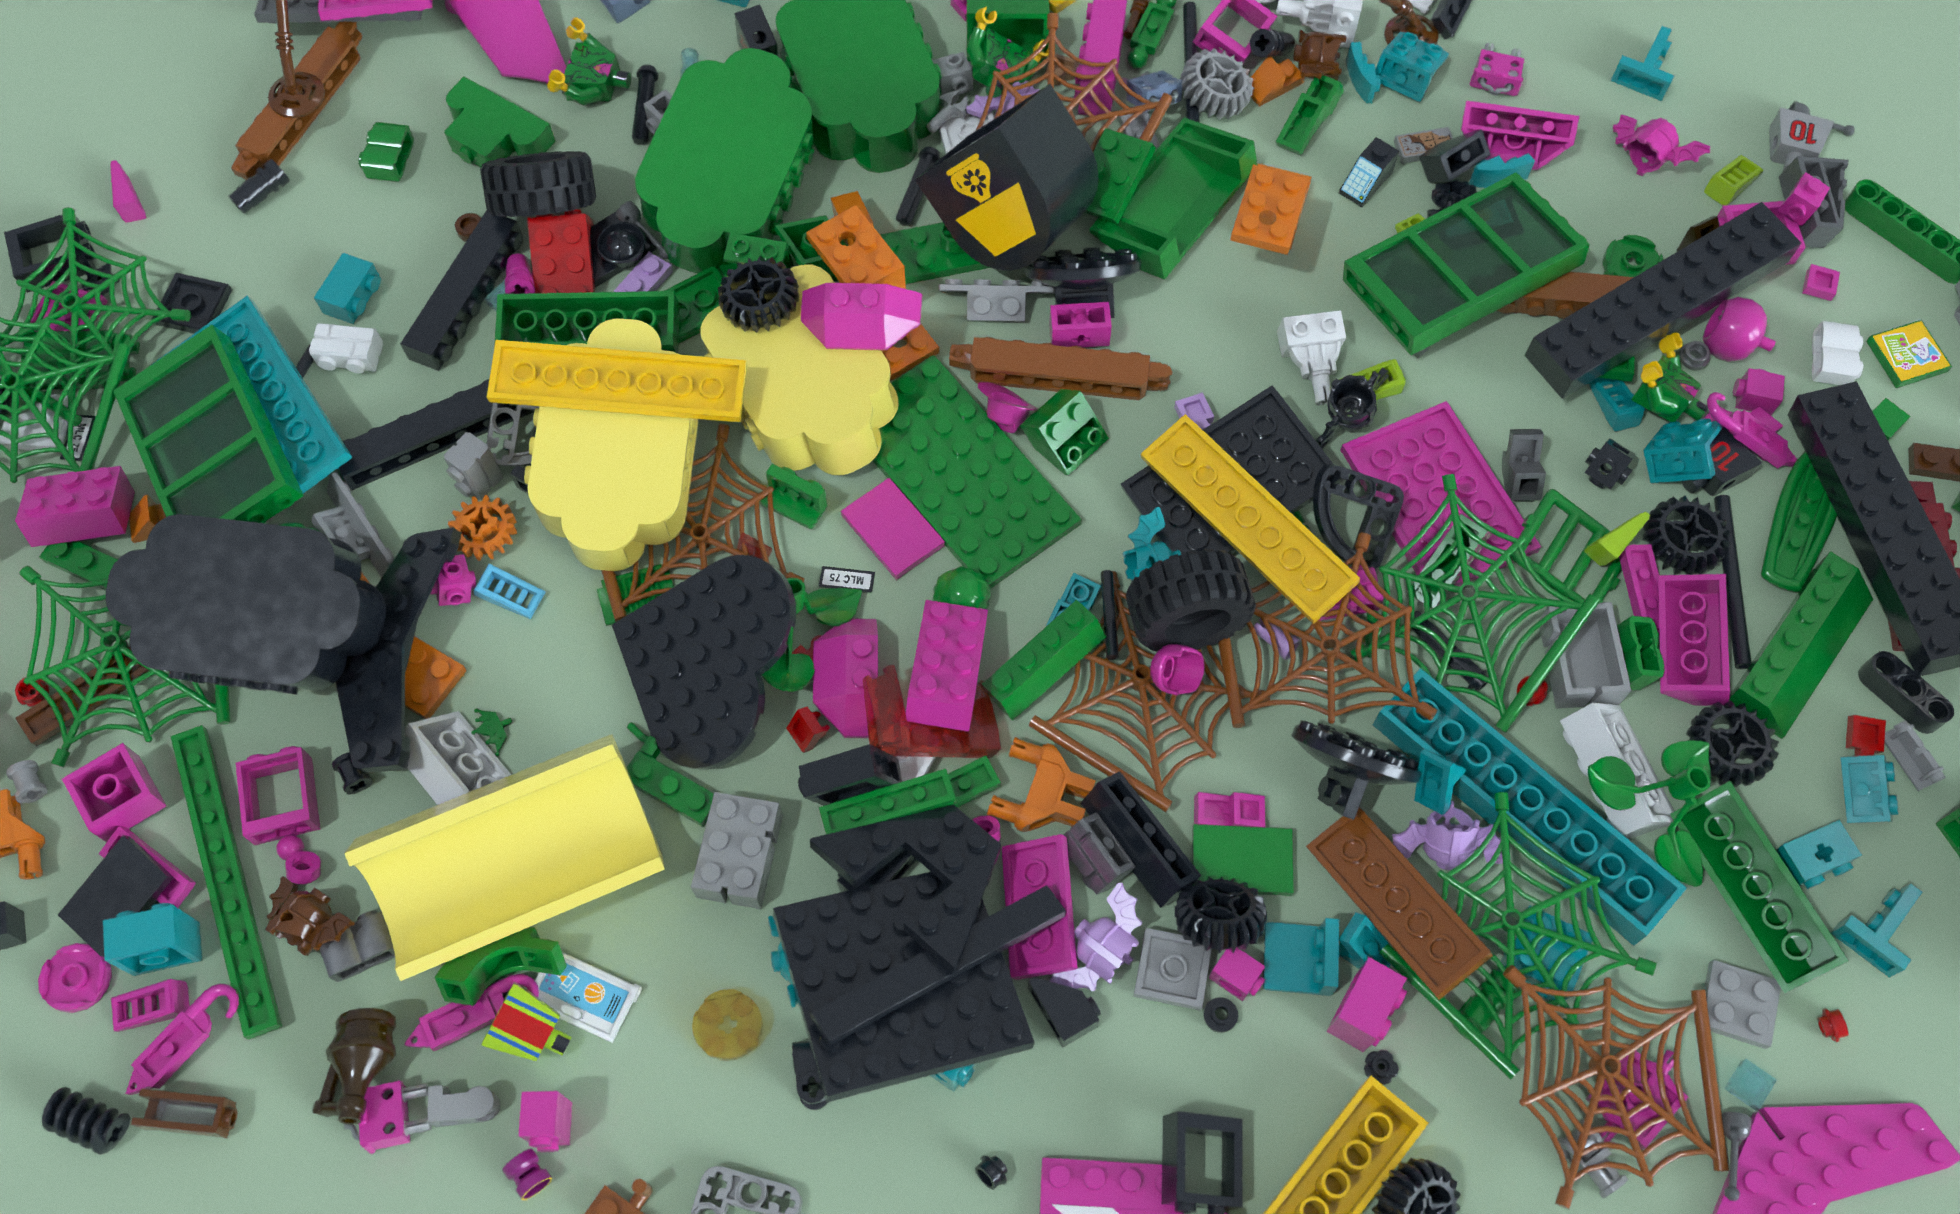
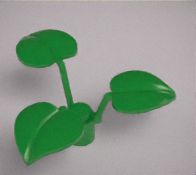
(830, 608)
(1691, 775)

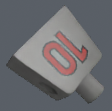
(1797, 135)

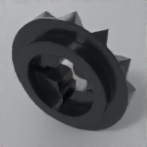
(1451, 192)

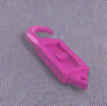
(1752, 433)
(459, 1020)
(178, 1041)

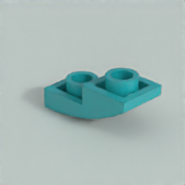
(1362, 74)
(1493, 170)
(1077, 589)

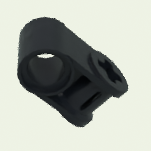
(807, 1075)

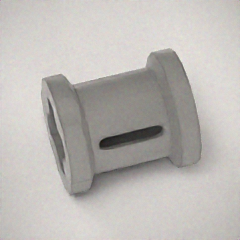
(26, 781)

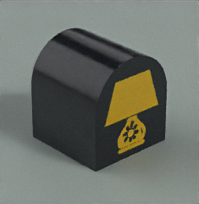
(1014, 183)

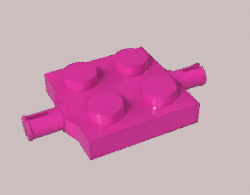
(1631, 1100)

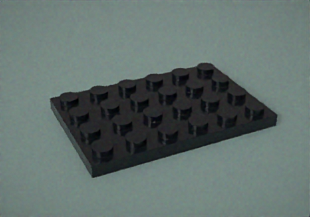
(1263, 440)

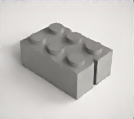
(1591, 664)
(736, 850)

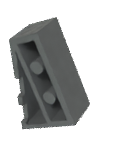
(1829, 217)

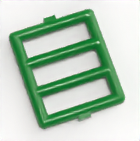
(1575, 515)

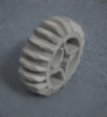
(1216, 83)

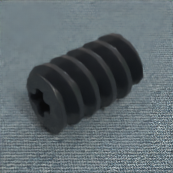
(84, 1121)

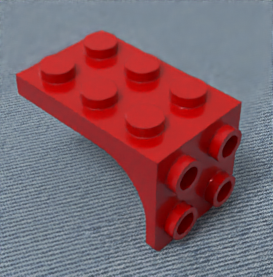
(561, 252)

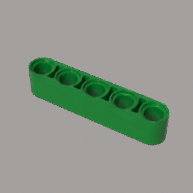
(1905, 229)

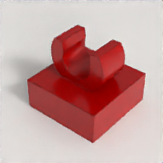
(806, 728)

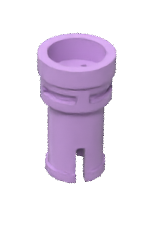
(1282, 643)

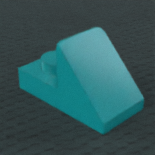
(1436, 781)
(1361, 941)

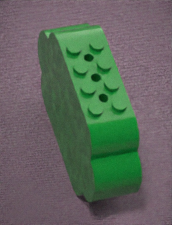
(863, 77)
(725, 157)

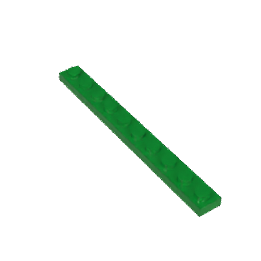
(226, 883)

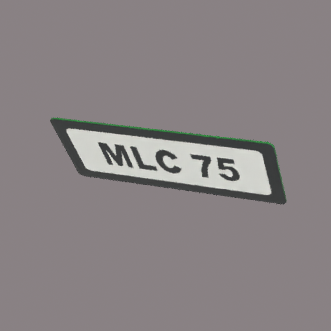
(80, 437)
(846, 578)

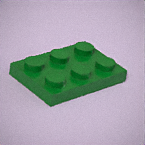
(1120, 168)

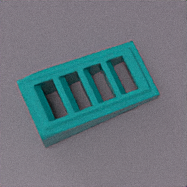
(1618, 417)

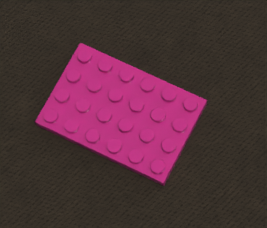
(1415, 458)

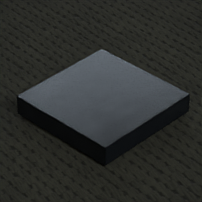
(198, 295)

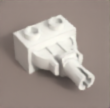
(1325, 15)
(1313, 346)

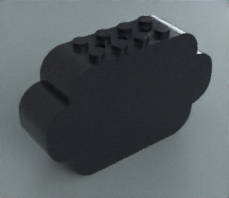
(245, 604)

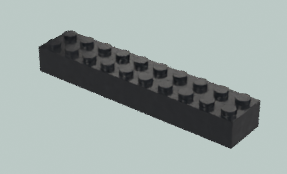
(1661, 299)
(1883, 523)

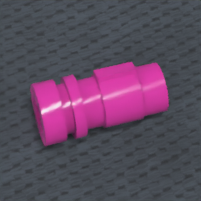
(519, 275)

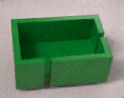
(1016, 20)

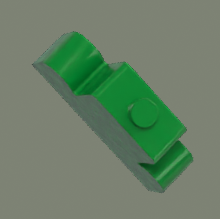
(491, 126)

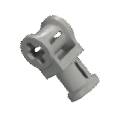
(1606, 1179)

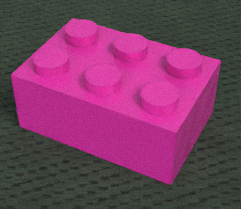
(75, 506)

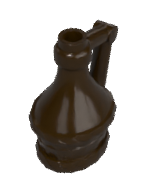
(356, 1056)

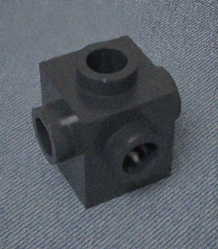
(1617, 457)

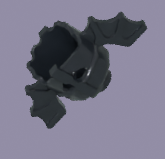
(1352, 394)

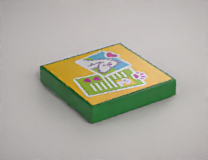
(1908, 354)

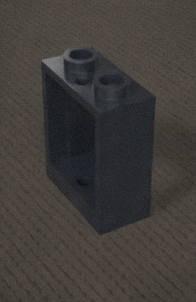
(39, 233)
(848, 774)
(1173, 1162)

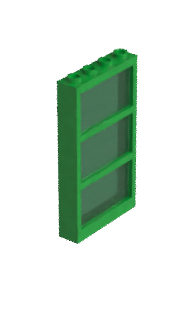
(1464, 263)
(207, 434)

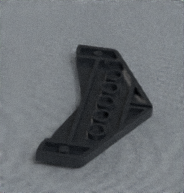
(374, 682)

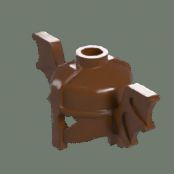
(1318, 54)
(304, 918)

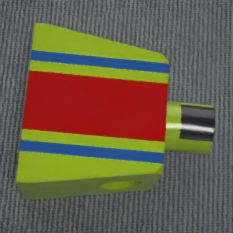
(525, 1026)

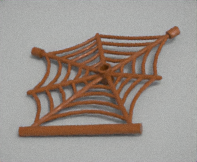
(1052, 25)
(700, 529)
(1234, 699)
(1153, 796)
(1609, 1068)

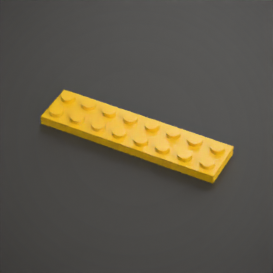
(617, 381)
(1250, 519)

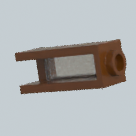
(187, 1113)

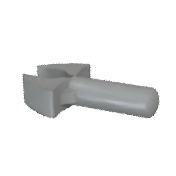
(946, 101)

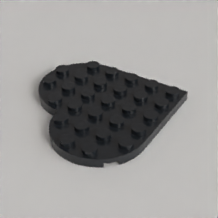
(702, 657)

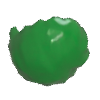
(963, 587)

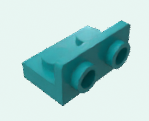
(1868, 790)

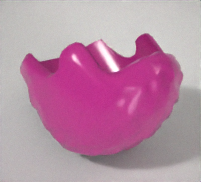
(1177, 669)

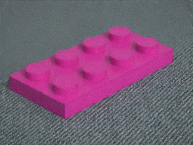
(1025, 870)

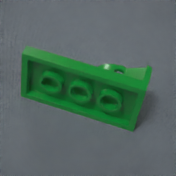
(929, 253)

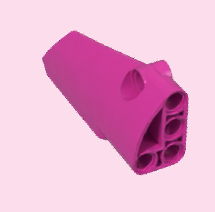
(512, 36)

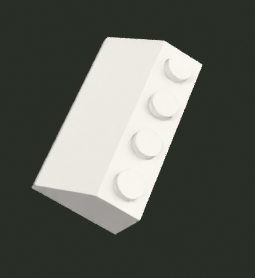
(1605, 731)
(450, 758)

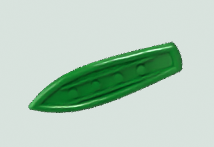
(1798, 528)

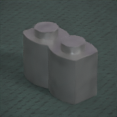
(359, 947)

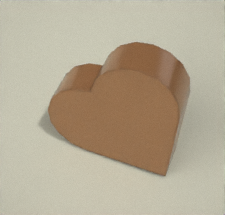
(1067, 62)

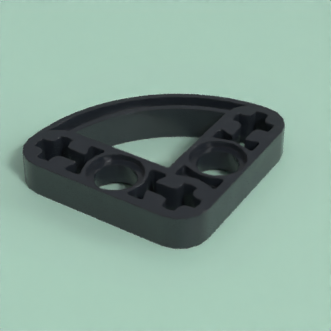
(1376, 508)

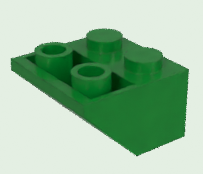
(1065, 430)

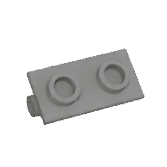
(1913, 756)

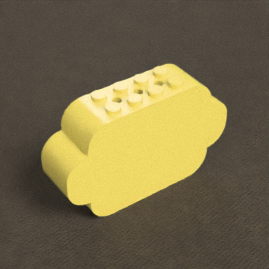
(803, 398)
(612, 475)

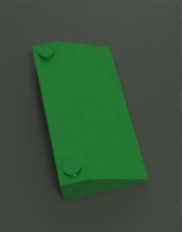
(1179, 195)

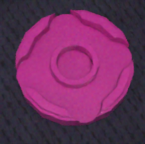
(74, 978)

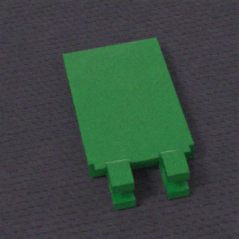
(86, 347)

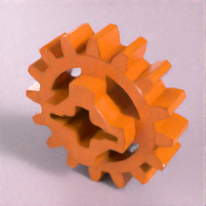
(485, 530)

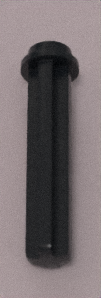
(647, 77)
(914, 194)
(1454, 662)

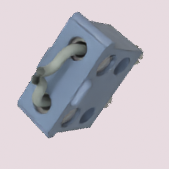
(1152, 86)

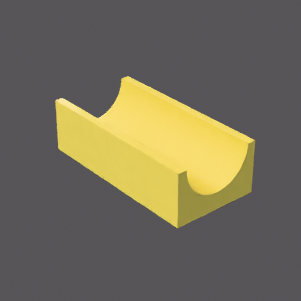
(507, 855)

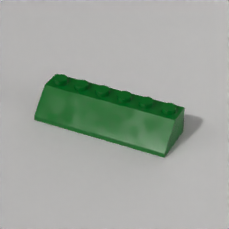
(1804, 643)
(1760, 889)

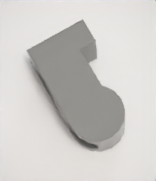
(461, 1108)

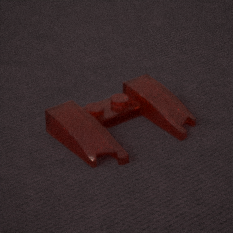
(895, 735)

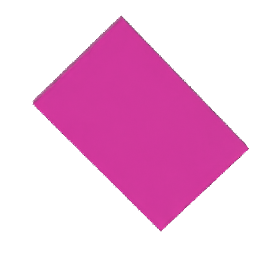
(892, 528)

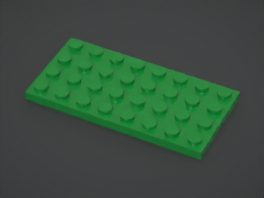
(968, 476)

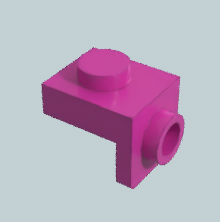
(1804, 199)

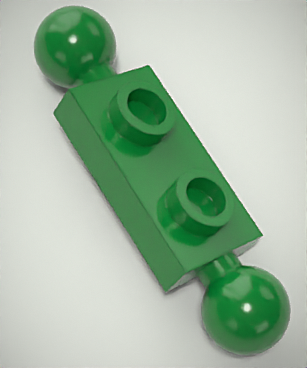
(1150, 32)

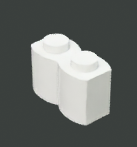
(1836, 353)

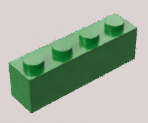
(1044, 660)

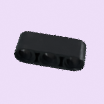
(1921, 695)

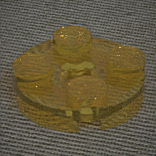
(712, 1013)

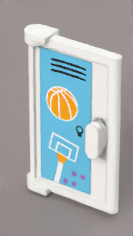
(593, 992)

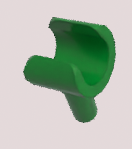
(650, 745)

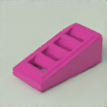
(124, 195)
(172, 1000)

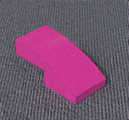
(1231, 810)

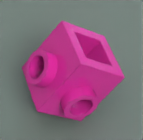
(454, 582)

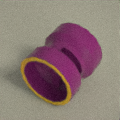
(527, 1174)

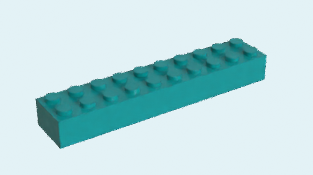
(1631, 885)

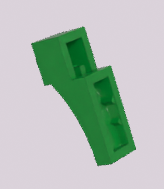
(1309, 114)

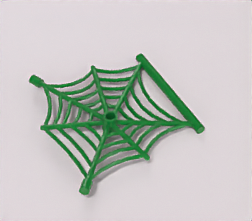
(79, 308)
(19, 386)
(1583, 611)
(61, 756)
(1501, 1060)

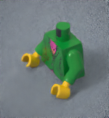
(993, 52)
(590, 71)
(1667, 387)

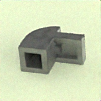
(1521, 466)

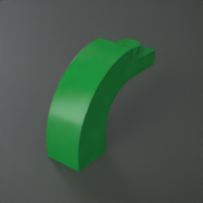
(470, 974)

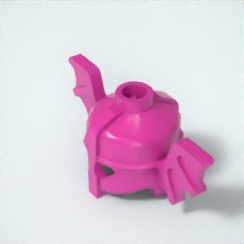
(1655, 142)

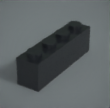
(1157, 857)

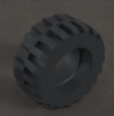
(538, 183)
(1190, 600)

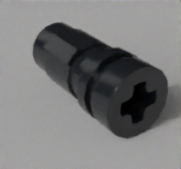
(1271, 43)
(257, 188)

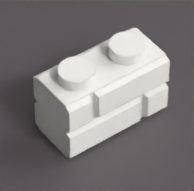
(346, 347)

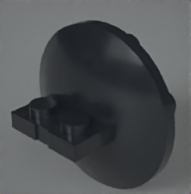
(1084, 279)
(1352, 765)

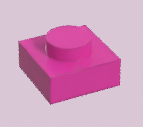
(1821, 282)

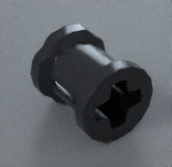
(353, 778)

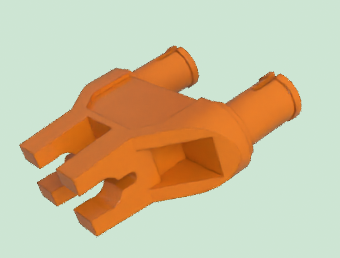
(1047, 790)
(19, 837)

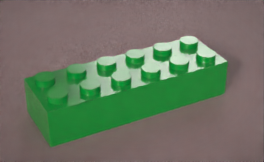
(573, 316)

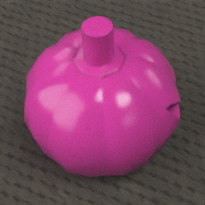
(1737, 331)

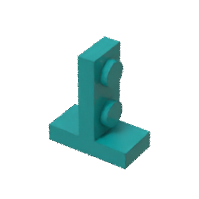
(1647, 76)
(1872, 938)

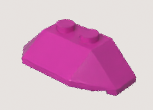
(1521, 131)
(860, 314)
(840, 664)

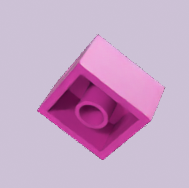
(114, 792)
(1367, 1004)

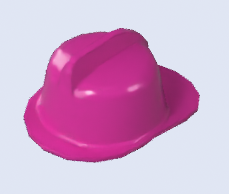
(1005, 406)

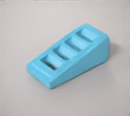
(491, 573)

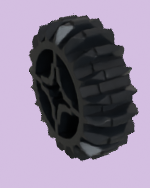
(777, 294)
(1697, 532)
(1747, 736)
(1220, 914)
(1418, 1189)

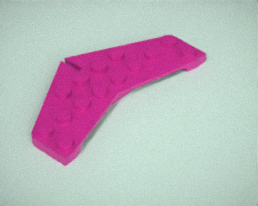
(1831, 1155)

